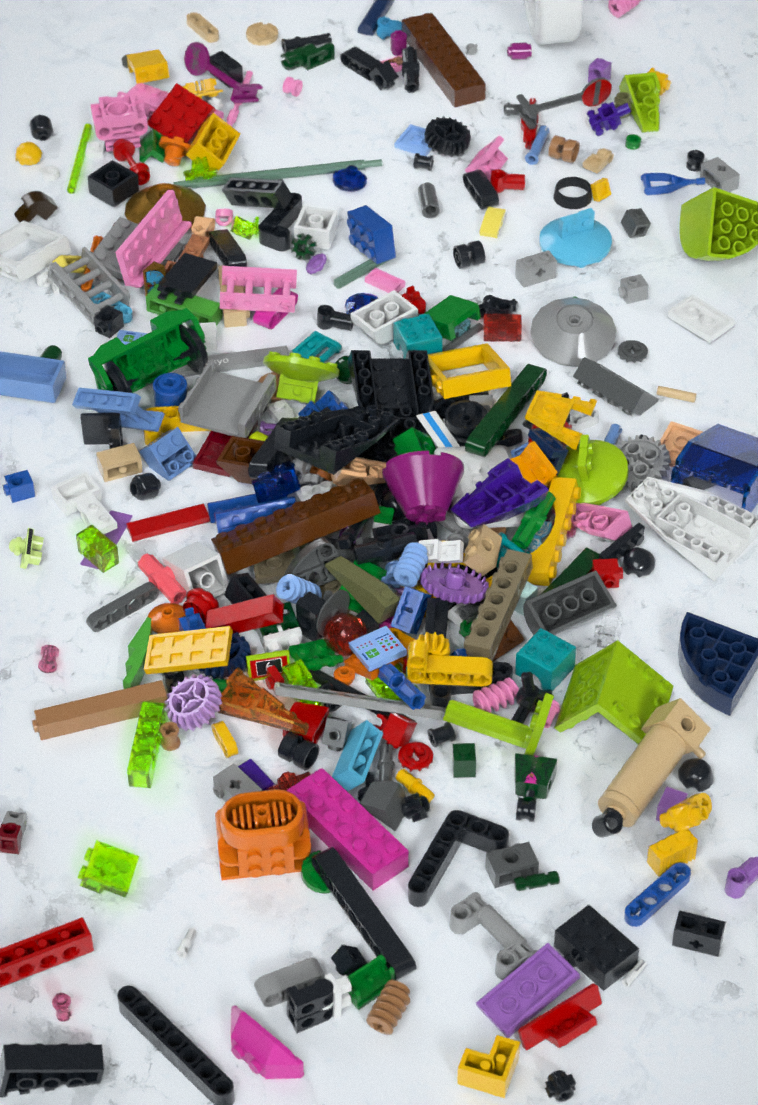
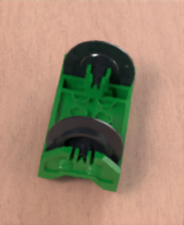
(158, 352)

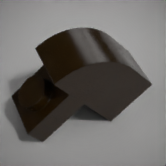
(35, 204)

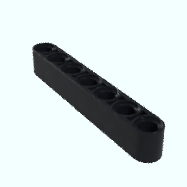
(363, 911)
(180, 1055)

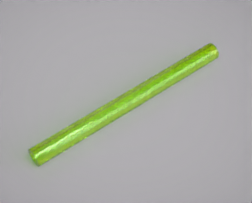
(73, 181)

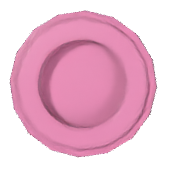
(224, 214)

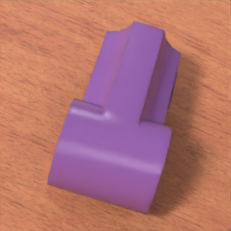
(741, 878)

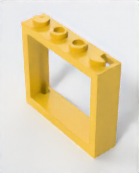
(494, 378)

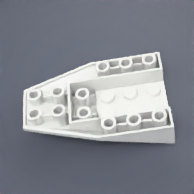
(695, 523)

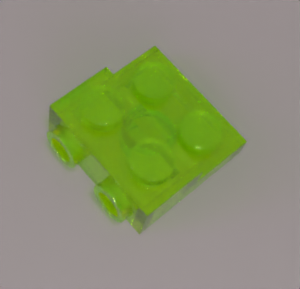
(107, 869)

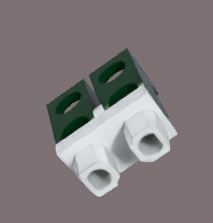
(281, 635)

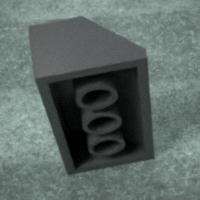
(614, 387)

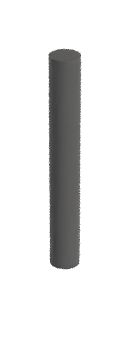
(464, 337)

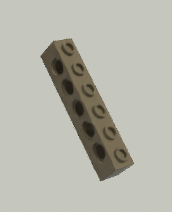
(498, 604)

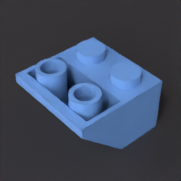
(169, 454)

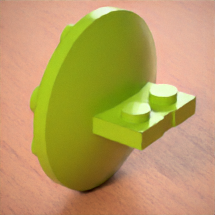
(299, 375)
(598, 468)

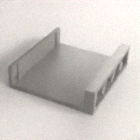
(226, 402)

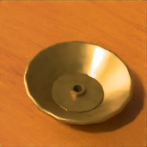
(142, 202)

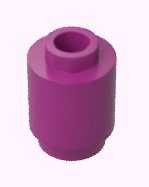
(398, 42)
(519, 51)

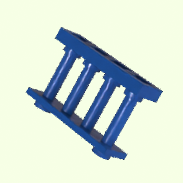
(243, 510)

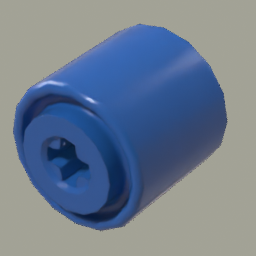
(169, 390)

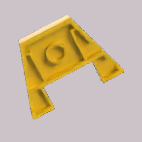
(551, 411)

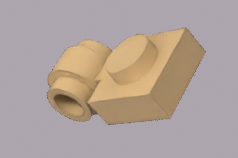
(598, 161)

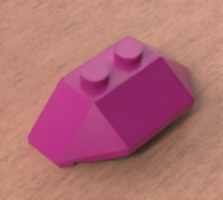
(261, 1049)

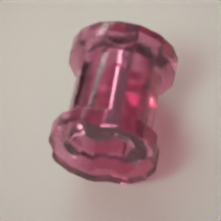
(48, 660)

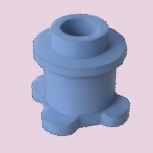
(389, 578)

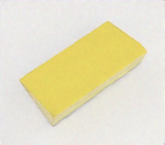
(65, 260)

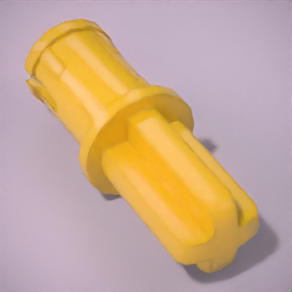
(414, 784)

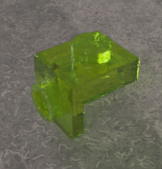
(245, 228)

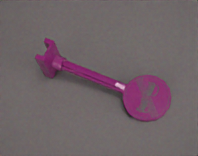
(198, 62)

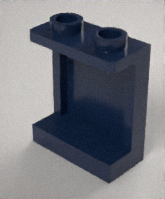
(550, 446)

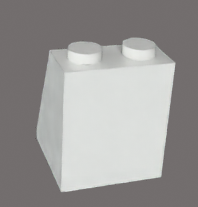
(198, 568)

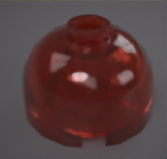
(341, 630)

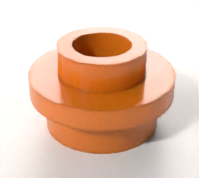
(345, 674)

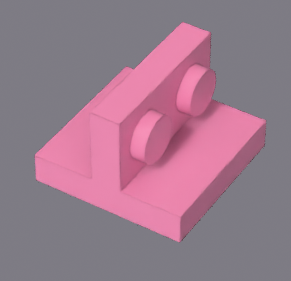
(488, 158)

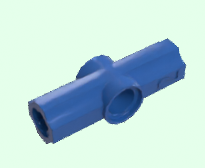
(402, 686)

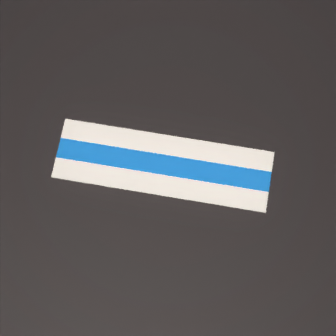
(437, 430)

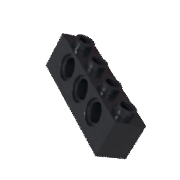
(257, 193)

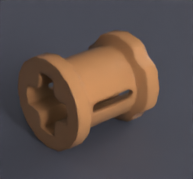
(170, 739)

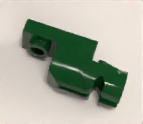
(308, 56)

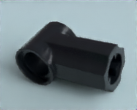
(329, 318)

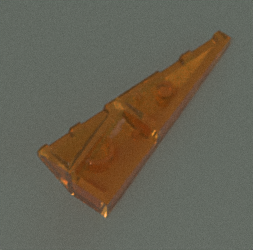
(250, 702)

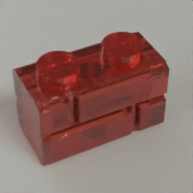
(502, 327)

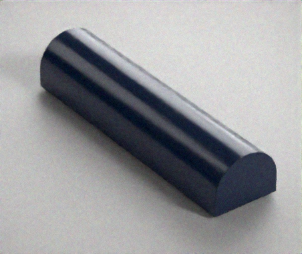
(378, 9)

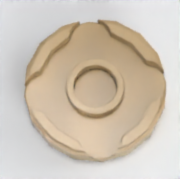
(262, 34)

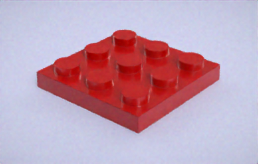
(180, 114)

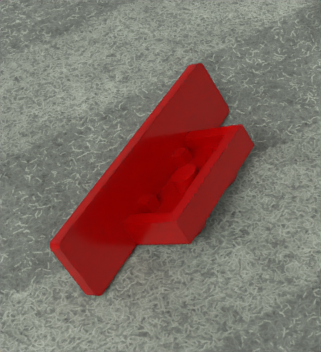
(563, 1021)

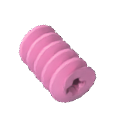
(621, 7)
(495, 695)

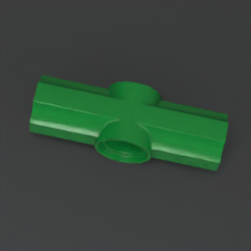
(532, 522)

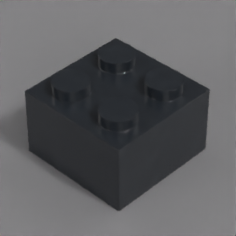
(113, 183)

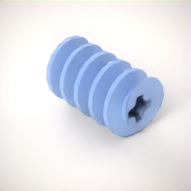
(410, 564)
(293, 587)

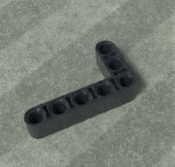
(456, 829)

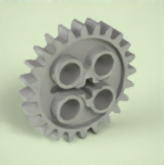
(644, 460)

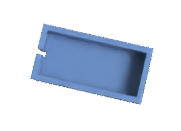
(31, 377)

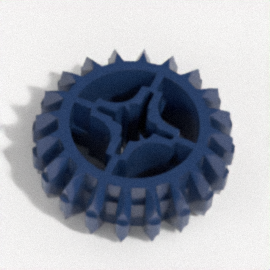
(237, 658)

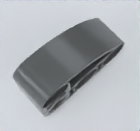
(312, 560)

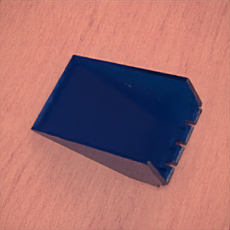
(726, 458)

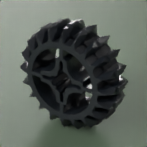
(447, 136)

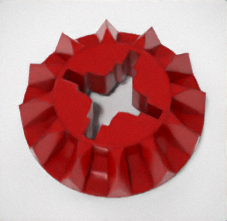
(422, 752)

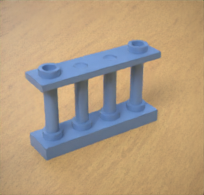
(119, 402)

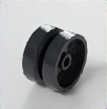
(463, 418)

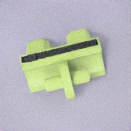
(25, 548)

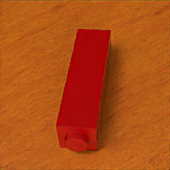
(247, 614)

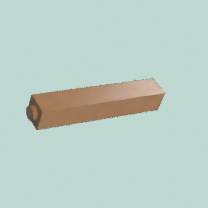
(96, 710)

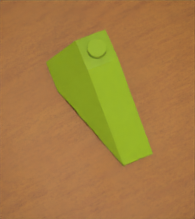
(645, 100)

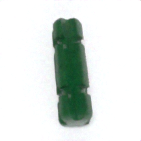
(536, 880)

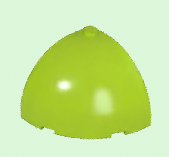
(718, 225)

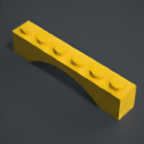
(549, 552)

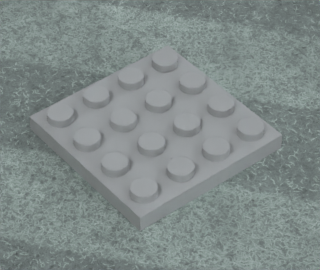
(114, 239)

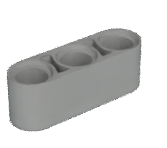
(273, 986)

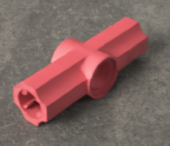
(162, 578)

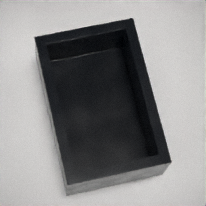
(596, 947)

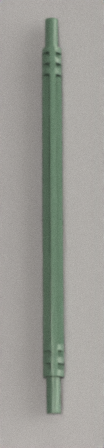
(280, 173)

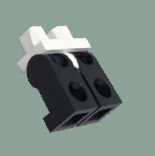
(317, 1002)

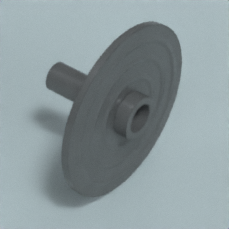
(334, 604)

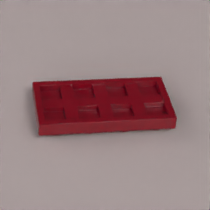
(211, 450)

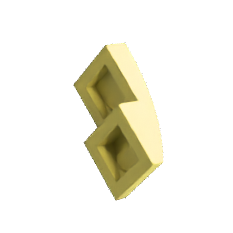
(492, 221)

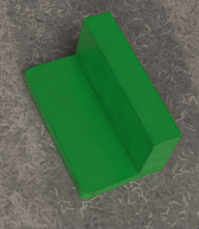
(151, 147)

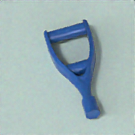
(677, 183)

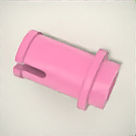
(554, 710)

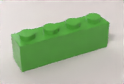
(202, 308)

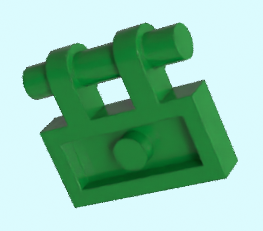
(315, 655)

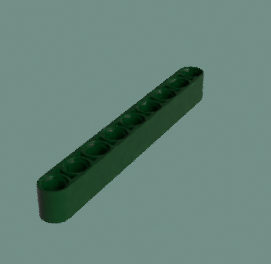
(505, 410)

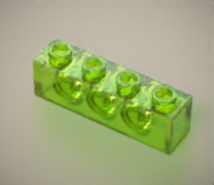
(146, 745)

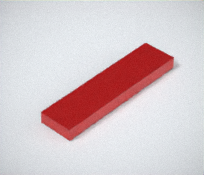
(168, 522)

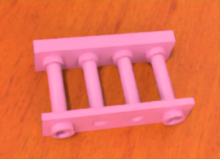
(258, 277)

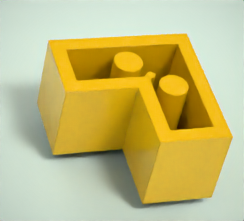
(490, 1072)

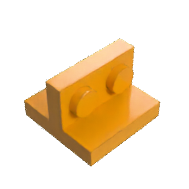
(535, 465)

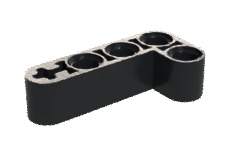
(274, 228)
(441, 694)

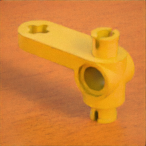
(687, 813)

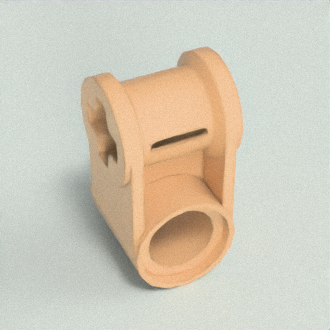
(202, 226)

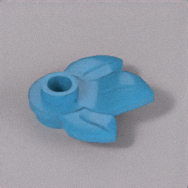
(387, 26)

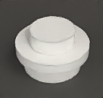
(215, 102)

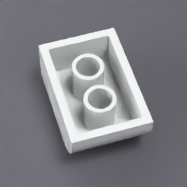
(378, 316)

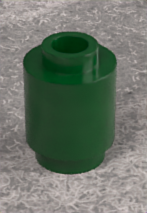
(52, 352)

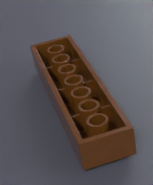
(444, 60)
(295, 525)

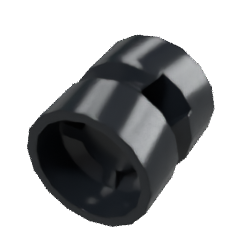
(469, 254)
(299, 750)

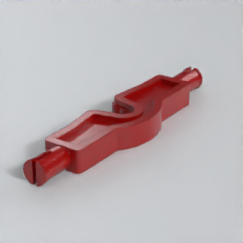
(529, 135)

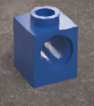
(19, 486)

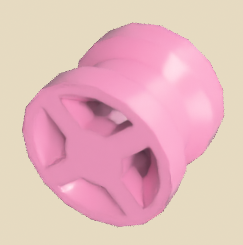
(292, 86)

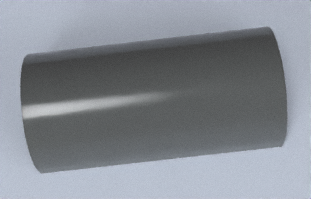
(568, 605)

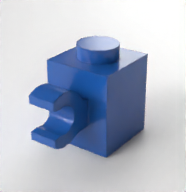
(191, 621)

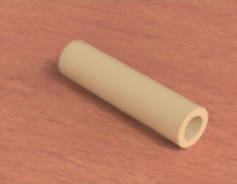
(676, 394)

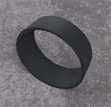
(573, 202)

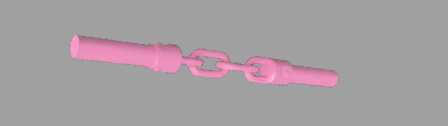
(233, 114)

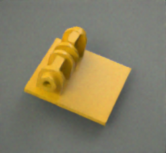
(209, 89)

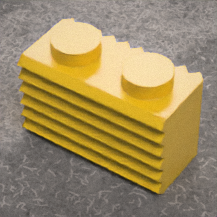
(671, 850)

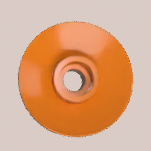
(165, 618)

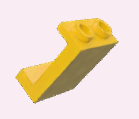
(148, 66)

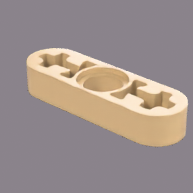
(208, 33)

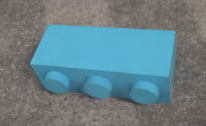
(357, 755)

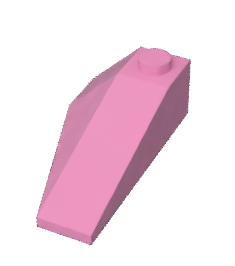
(601, 521)

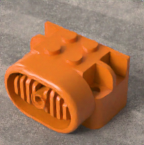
(262, 834)

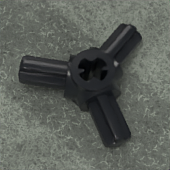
(528, 697)

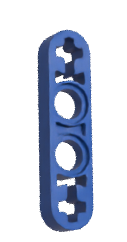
(656, 893)

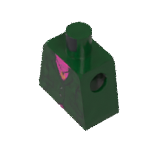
(534, 776)

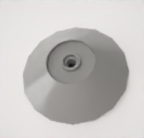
(573, 330)

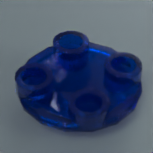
(349, 179)
(358, 301)

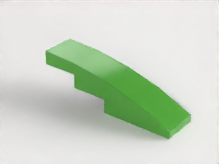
(137, 654)

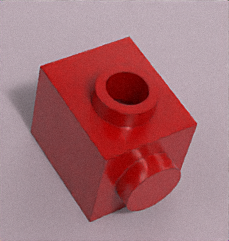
(608, 571)

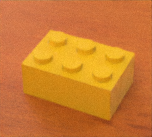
(214, 141)

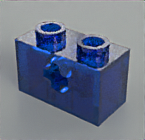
(276, 484)

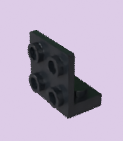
(102, 429)

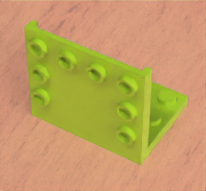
(616, 687)

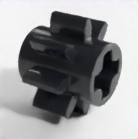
(415, 807)
(560, 1085)

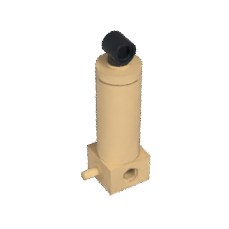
(669, 735)

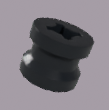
(695, 158)
(526, 810)

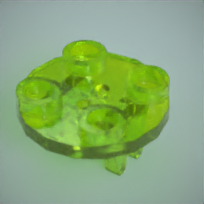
(200, 168)

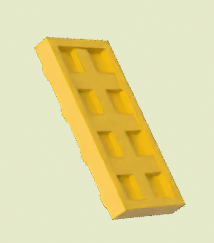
(188, 650)

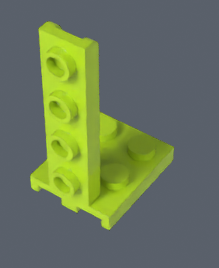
(500, 727)

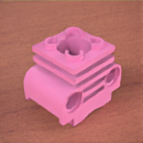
(119, 119)

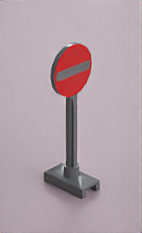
(592, 95)

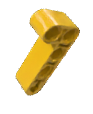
(170, 421)
(446, 669)

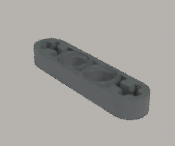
(102, 617)

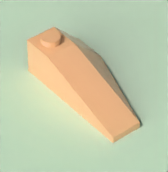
(360, 468)

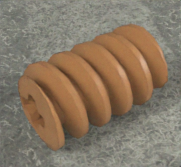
(389, 1007)

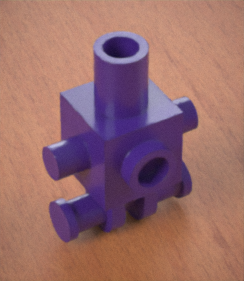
(607, 117)

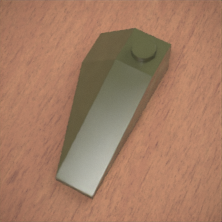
(373, 594)

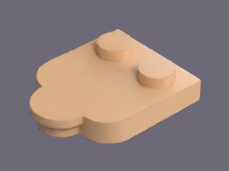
(676, 438)

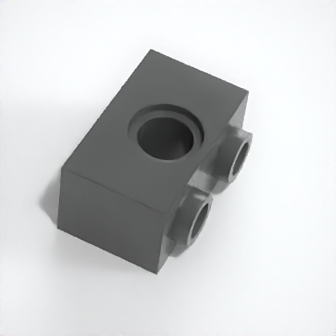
(510, 863)

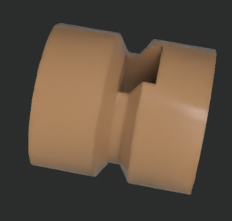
(564, 149)

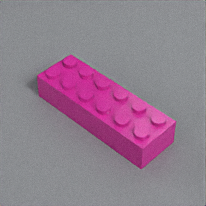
(351, 830)

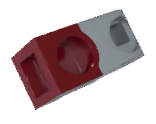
(12, 832)

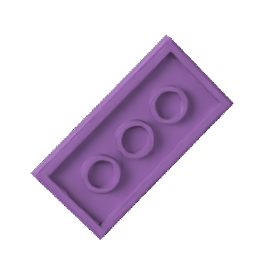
(527, 990)

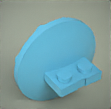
(576, 239)

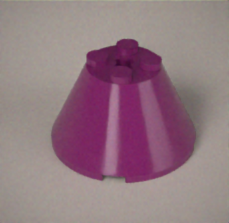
(424, 483)

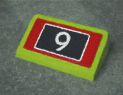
(258, 663)

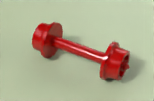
(123, 151)

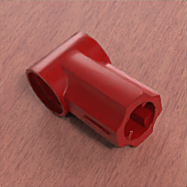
(503, 181)

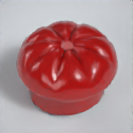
(201, 602)

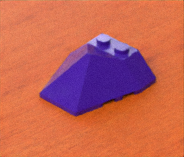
(499, 496)

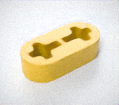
(224, 739)

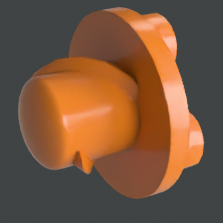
(174, 150)

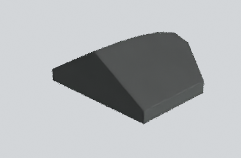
(385, 802)

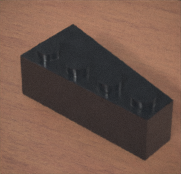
(49, 1066)

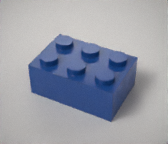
(371, 234)

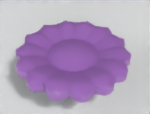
(316, 263)

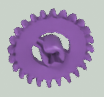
(454, 580)

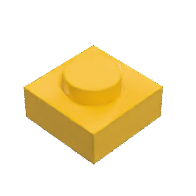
(600, 189)

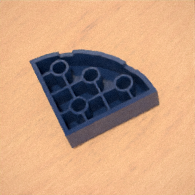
(716, 661)

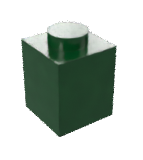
(464, 760)

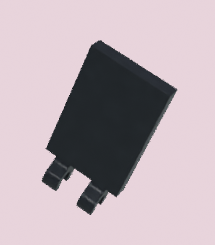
(186, 277)

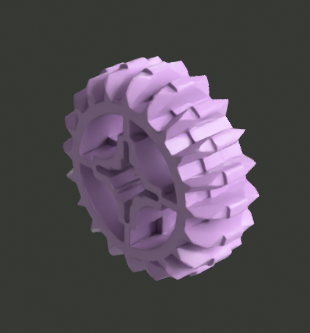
(193, 702)

